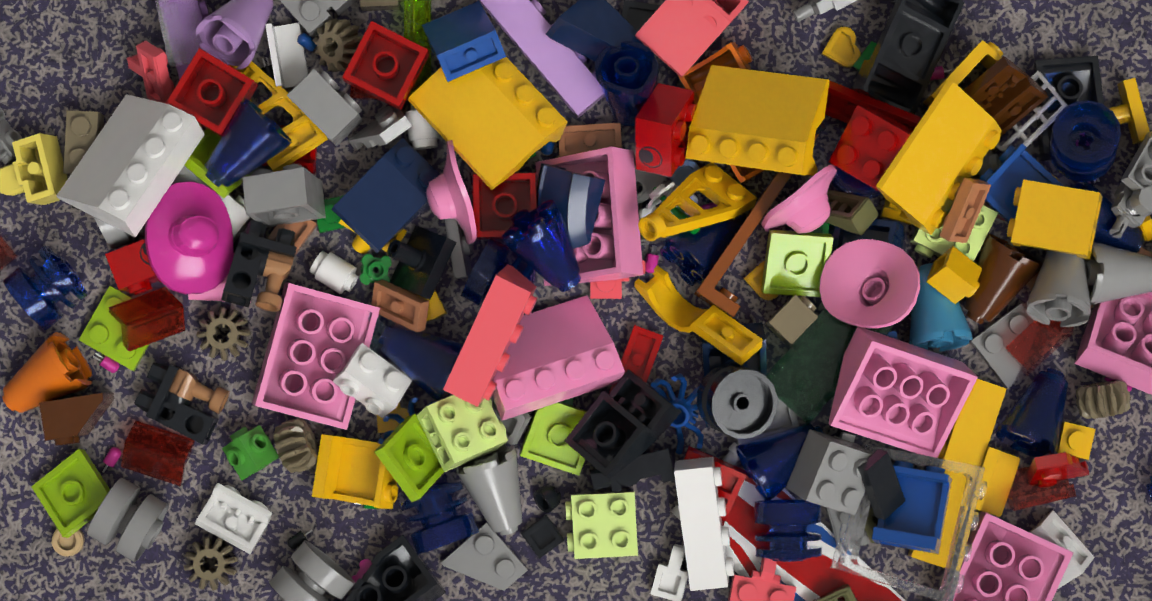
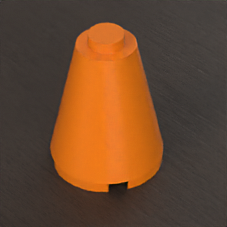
(47, 375)

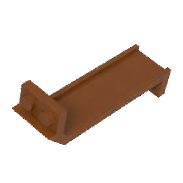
(725, 299)

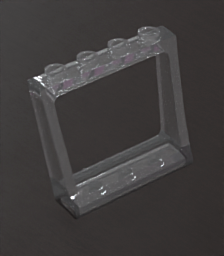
(854, 525)

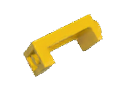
(983, 53)
(1055, 218)
(353, 473)

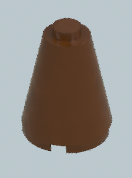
(1002, 277)

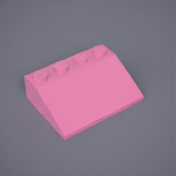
(616, 235)
(1120, 341)
(307, 350)
(556, 358)
(899, 393)
(1010, 564)

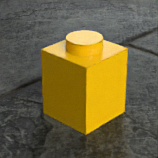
(954, 275)
(1076, 440)

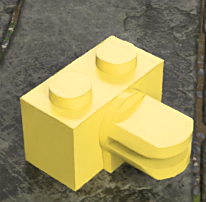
(35, 171)

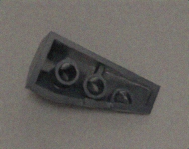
(397, 576)

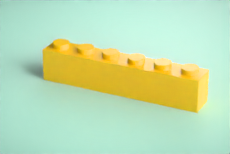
(967, 445)

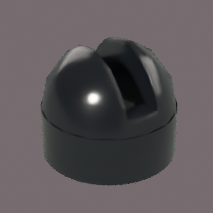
(547, 498)

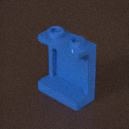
(464, 41)
(1015, 166)
(921, 517)

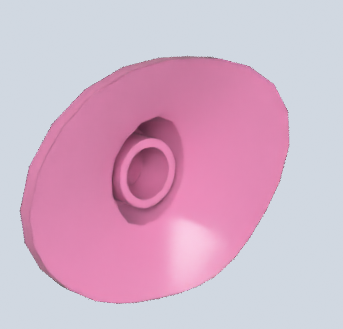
(449, 196)
(806, 207)
(869, 284)

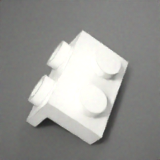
(372, 381)
(234, 518)

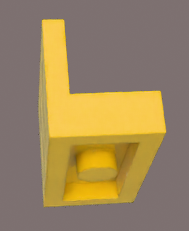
(999, 475)

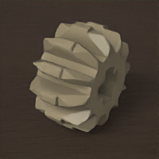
(337, 44)
(234, 336)
(1103, 399)
(296, 445)
(210, 552)

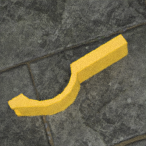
(710, 324)

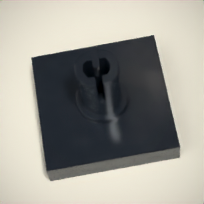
(420, 261)

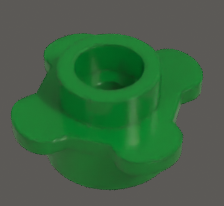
(368, 263)

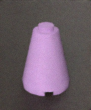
(235, 31)

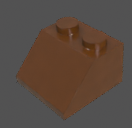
(73, 417)

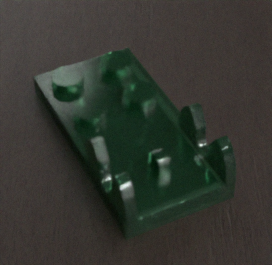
(811, 366)

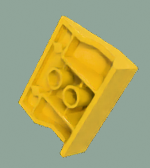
(490, 117)
(758, 120)
(938, 156)

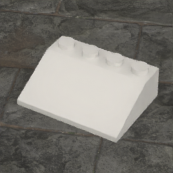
(132, 163)

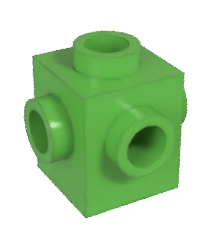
(250, 451)

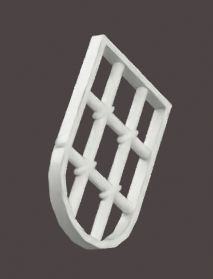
(1038, 114)

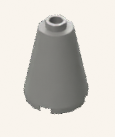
(1117, 273)
(1060, 291)
(495, 488)

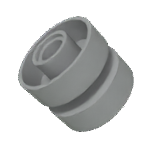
(137, 525)
(317, 575)

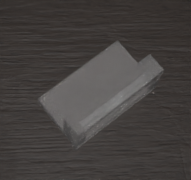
(178, 29)

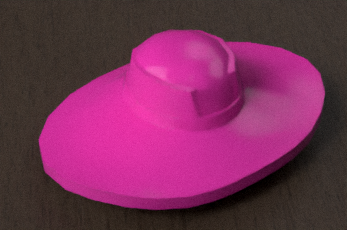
(190, 239)

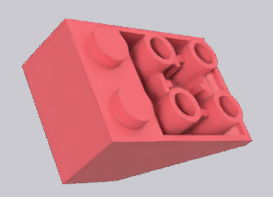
(686, 29)

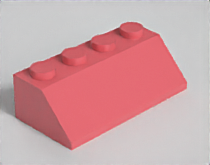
(490, 336)

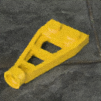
(302, 131)
(716, 185)

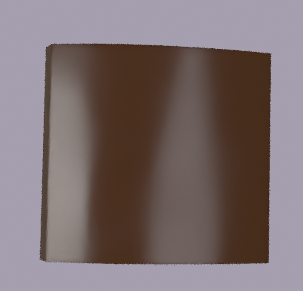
(1006, 93)

